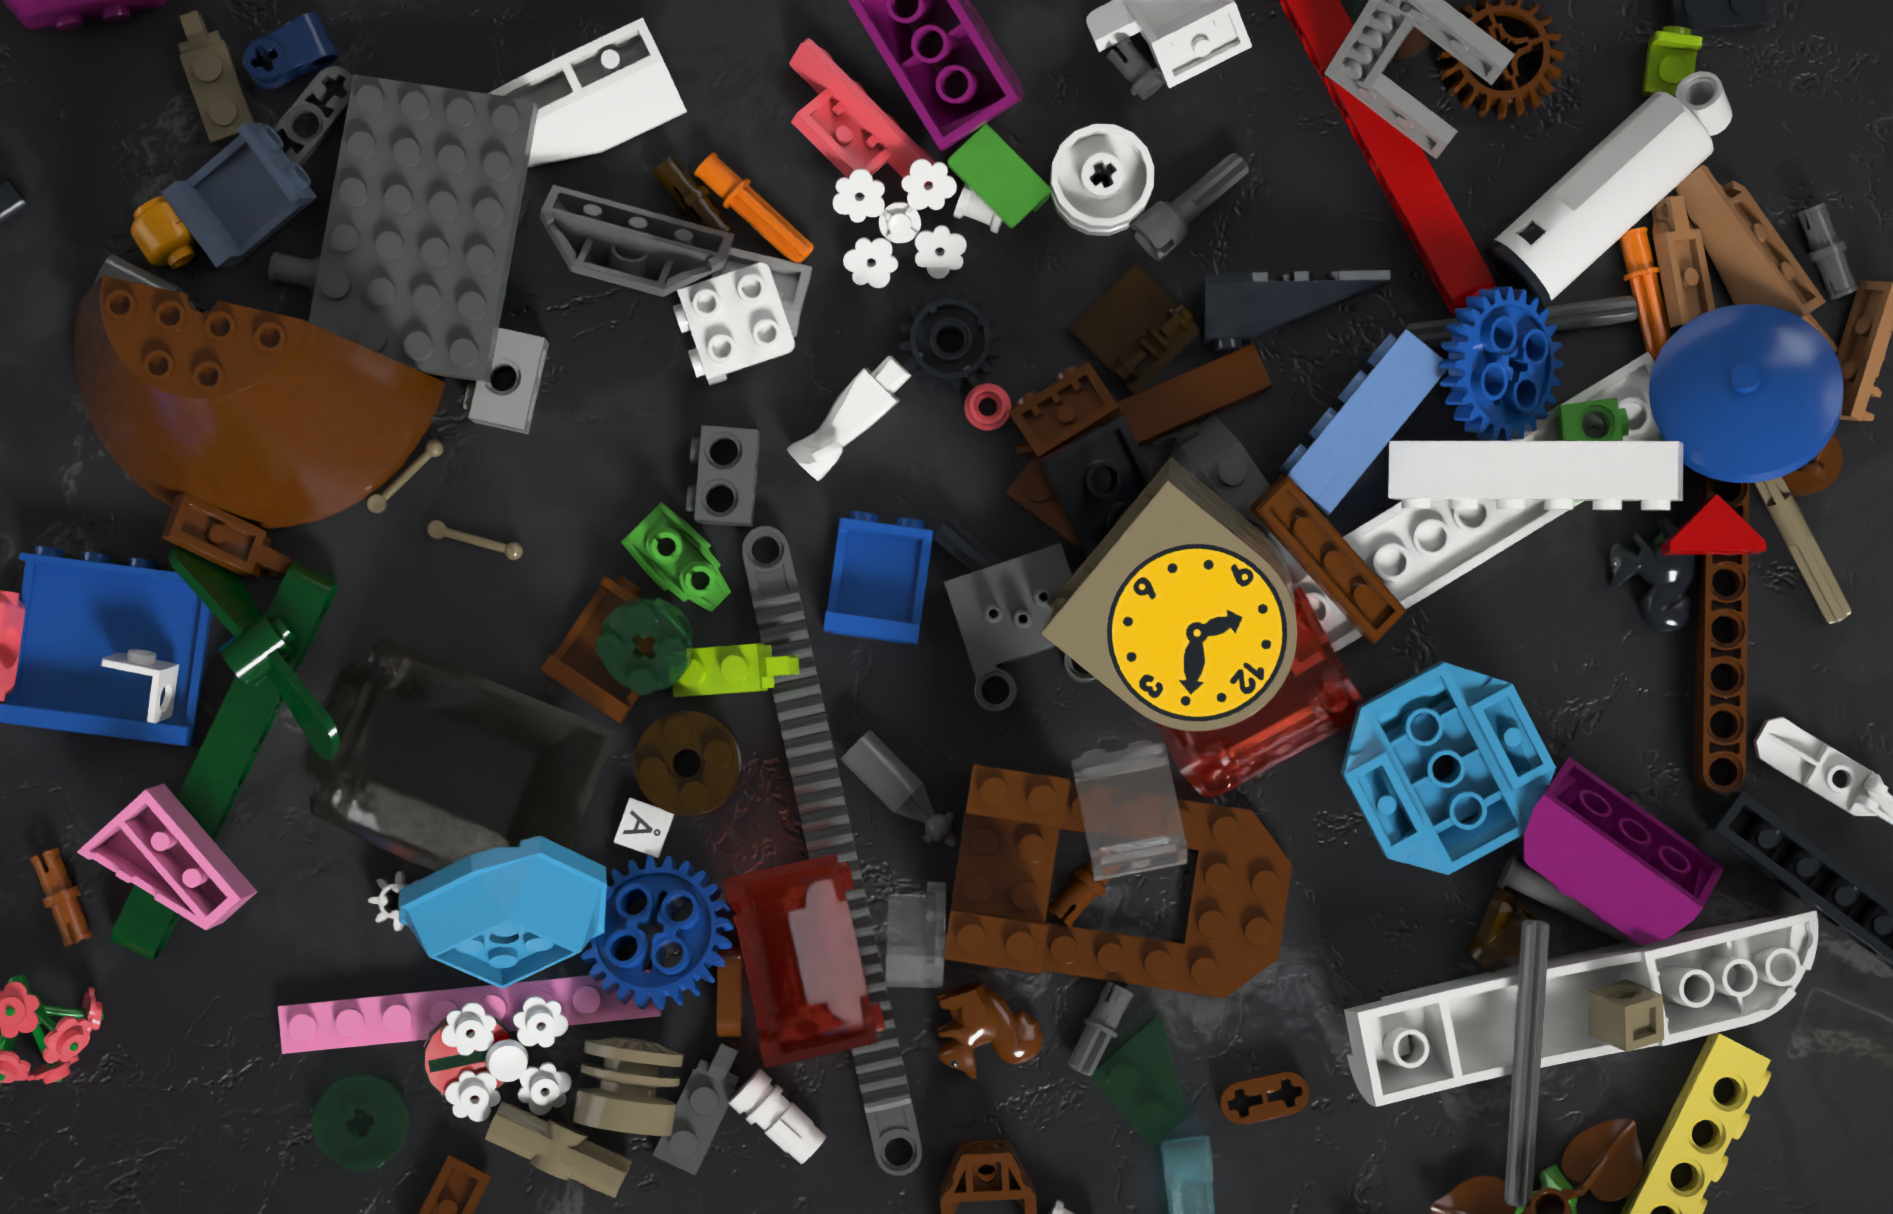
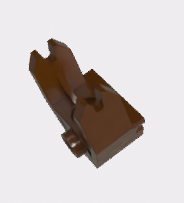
(1004, 1181)

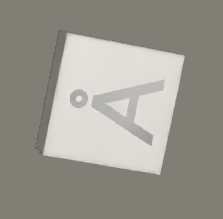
(644, 827)

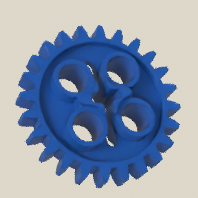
(1501, 364)
(697, 935)

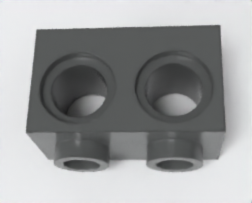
(737, 476)

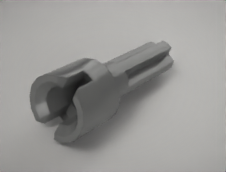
(1167, 223)

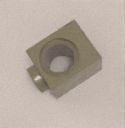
(1626, 1015)

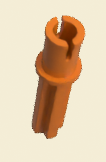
(753, 209)
(1645, 289)

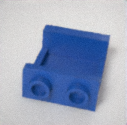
(879, 578)

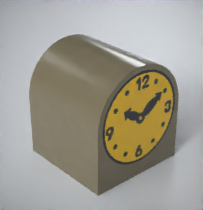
(1181, 608)

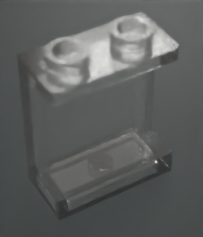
(1129, 810)

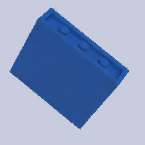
(93, 611)

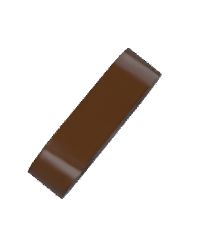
(730, 993)
(1260, 1086)

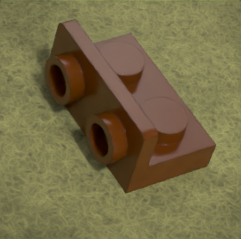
(1063, 410)

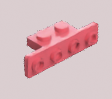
(847, 121)

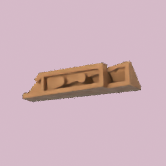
(1747, 248)

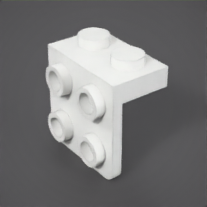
(734, 321)

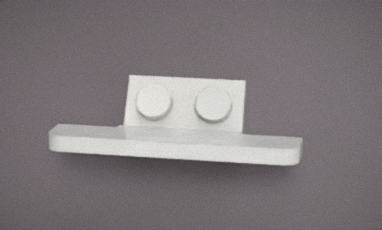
(1180, 33)

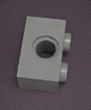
(513, 407)

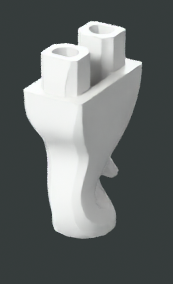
(853, 412)

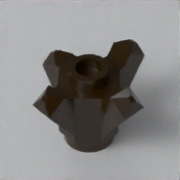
(1499, 936)

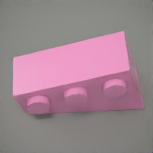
(171, 858)

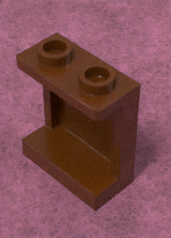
(577, 661)

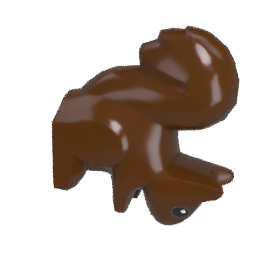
(984, 1018)

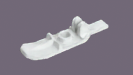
(1813, 766)

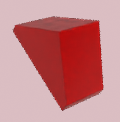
(1714, 531)

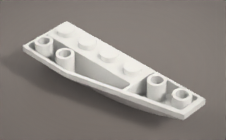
(598, 95)

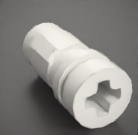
(777, 1116)

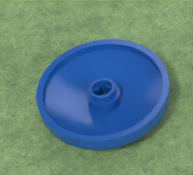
(1747, 393)

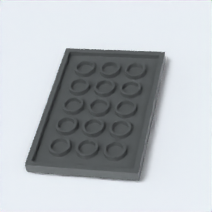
(424, 223)

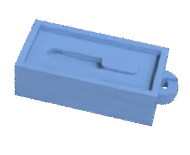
(1366, 422)

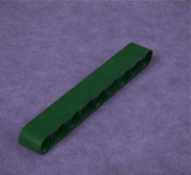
(231, 749)

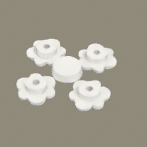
(899, 223)
(506, 1059)

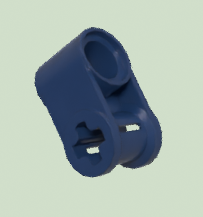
(295, 50)

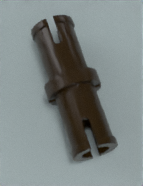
(690, 197)

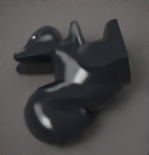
(1665, 601)

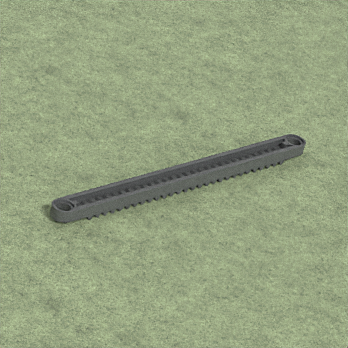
(829, 831)

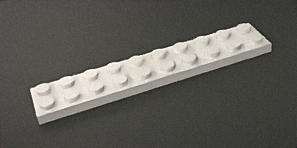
(1429, 548)

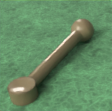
(378, 503)
(439, 530)

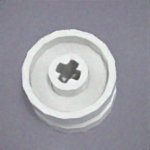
(1106, 152)

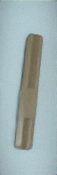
(1804, 549)

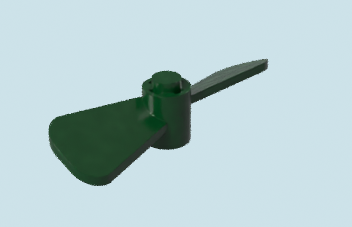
(257, 644)

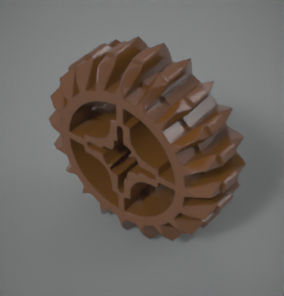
(1538, 42)

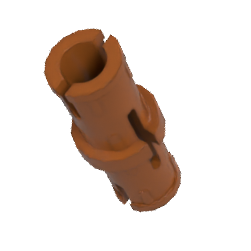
(61, 897)

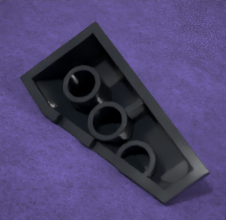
(1249, 306)

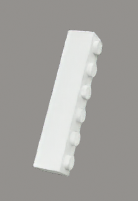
(1536, 471)

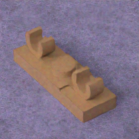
(1865, 347)

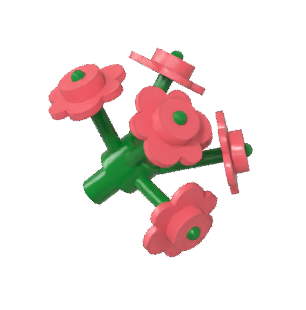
(59, 1048)

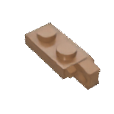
(1681, 262)

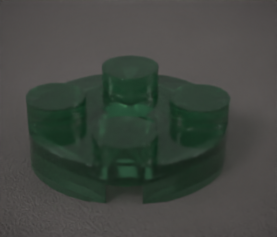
(642, 670)
(346, 1145)

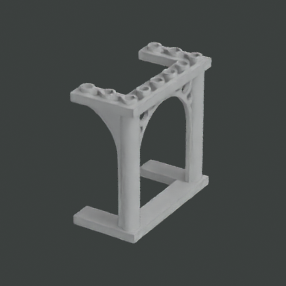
(1375, 40)

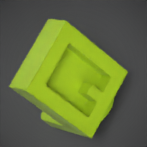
(1669, 59)

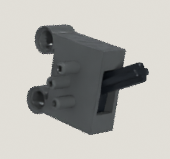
(1002, 606)

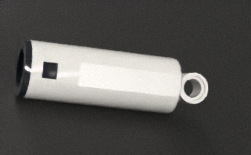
(1611, 188)

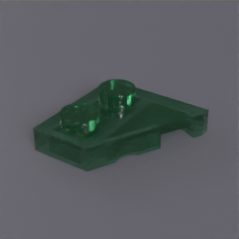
(1144, 1083)

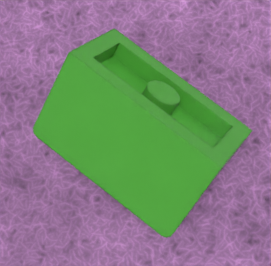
(999, 176)

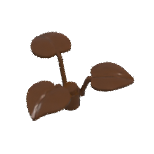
(1600, 1159)

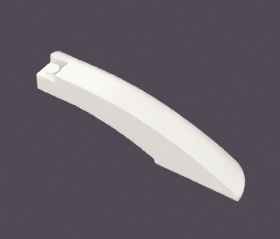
(1467, 1025)

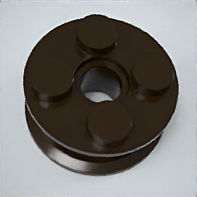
(657, 758)

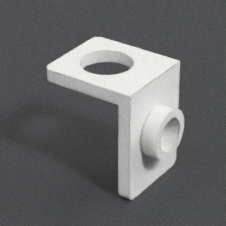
(163, 675)

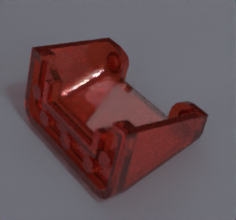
(1309, 706)
(803, 960)

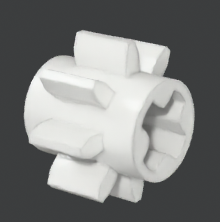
(385, 899)

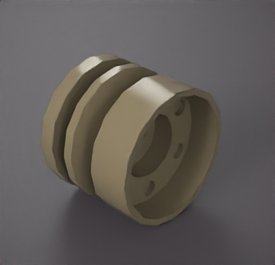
(628, 1087)

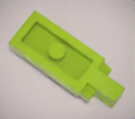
(733, 670)

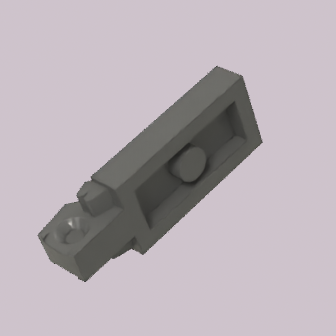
(700, 1111)

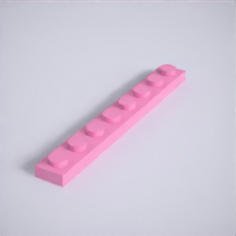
(415, 1014)

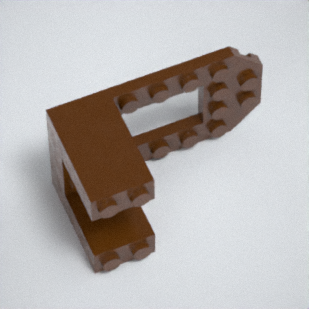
(1008, 874)

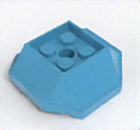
(1494, 775)
(508, 910)

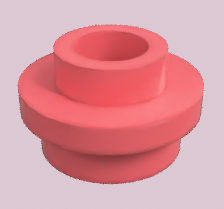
(981, 393)

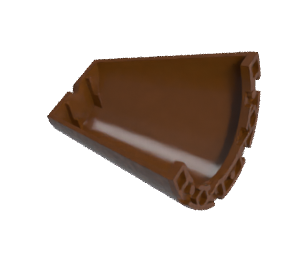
(243, 404)

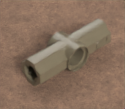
(558, 1149)

